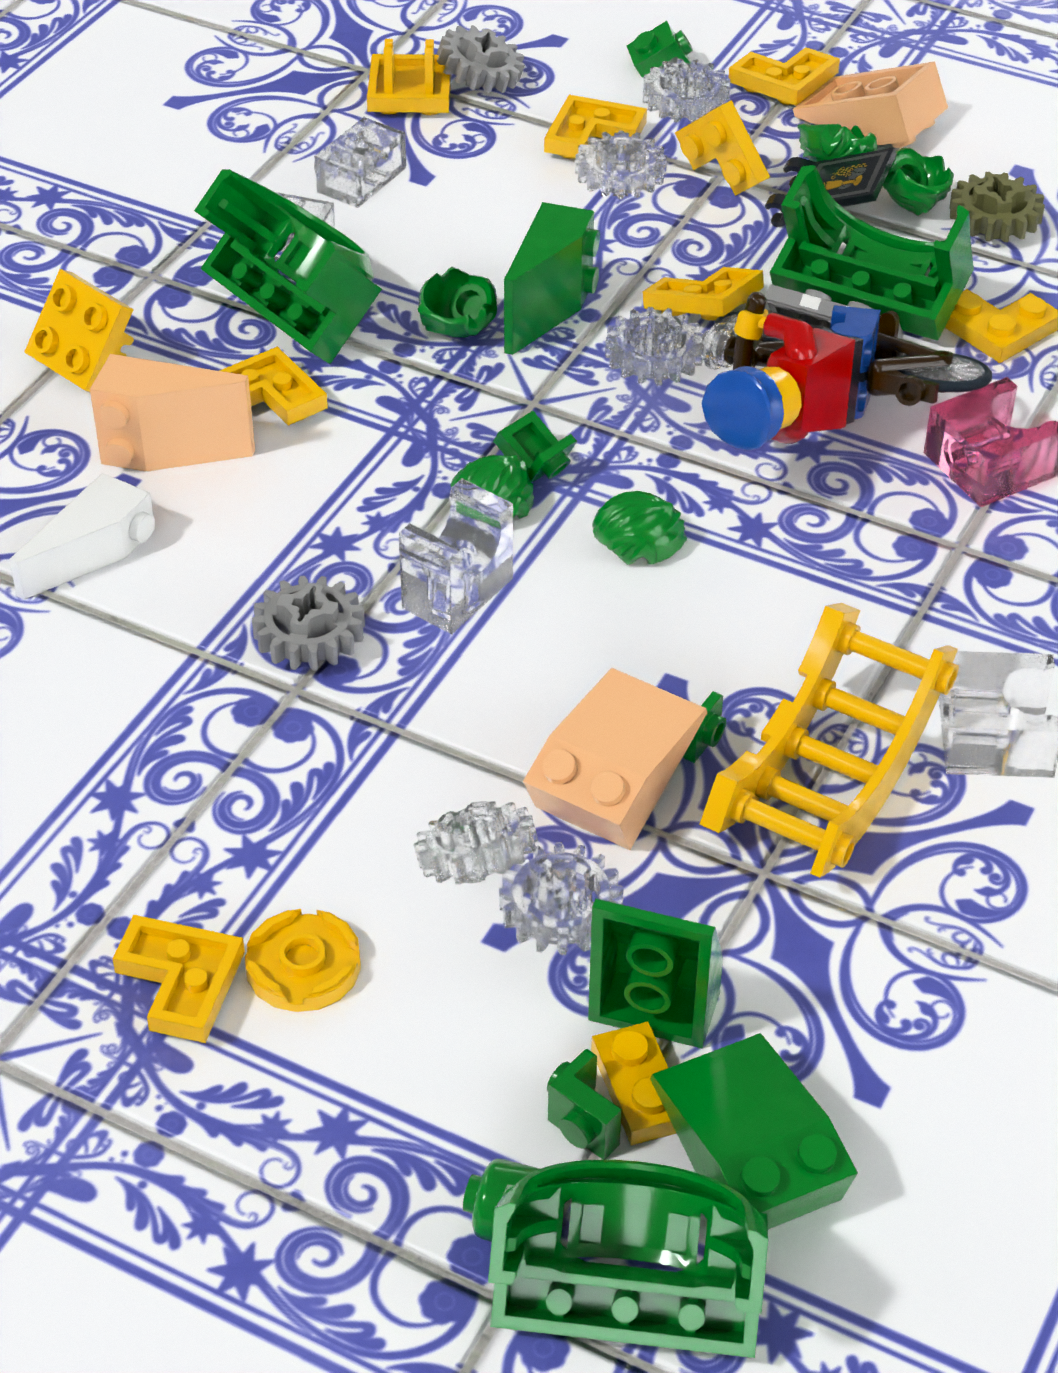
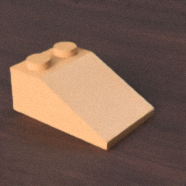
(886, 102)
(169, 414)
(613, 757)

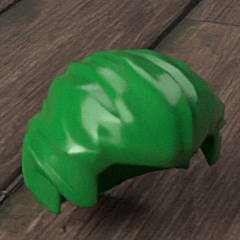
(833, 141)
(918, 181)
(457, 303)
(504, 477)
(639, 526)

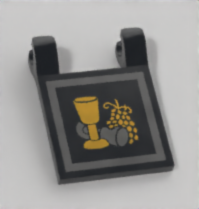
(847, 179)

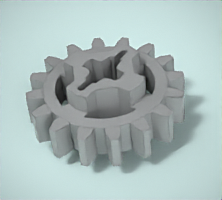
(480, 59)
(308, 622)

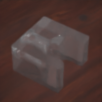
(463, 568)
(993, 716)

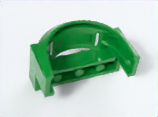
(328, 267)
(876, 267)
(634, 1215)

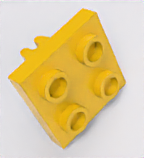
(408, 82)
(79, 329)

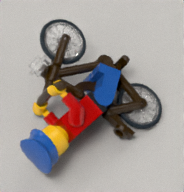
(817, 375)

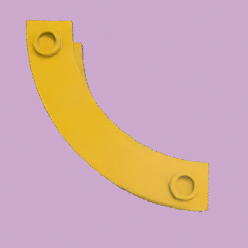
(786, 736)

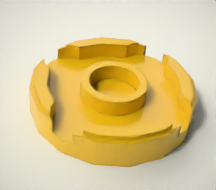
(302, 960)

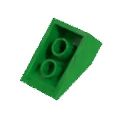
(549, 274)
(653, 972)
(756, 1129)

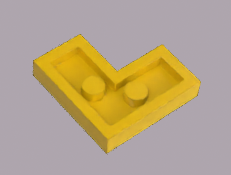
(786, 81)
(588, 118)
(723, 138)
(710, 298)
(1002, 331)
(281, 385)
(190, 964)
(626, 1064)

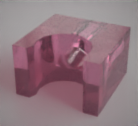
(982, 452)

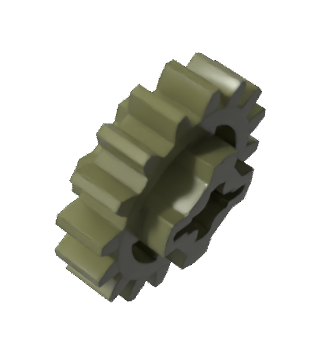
(998, 206)

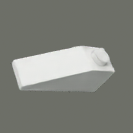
(88, 534)

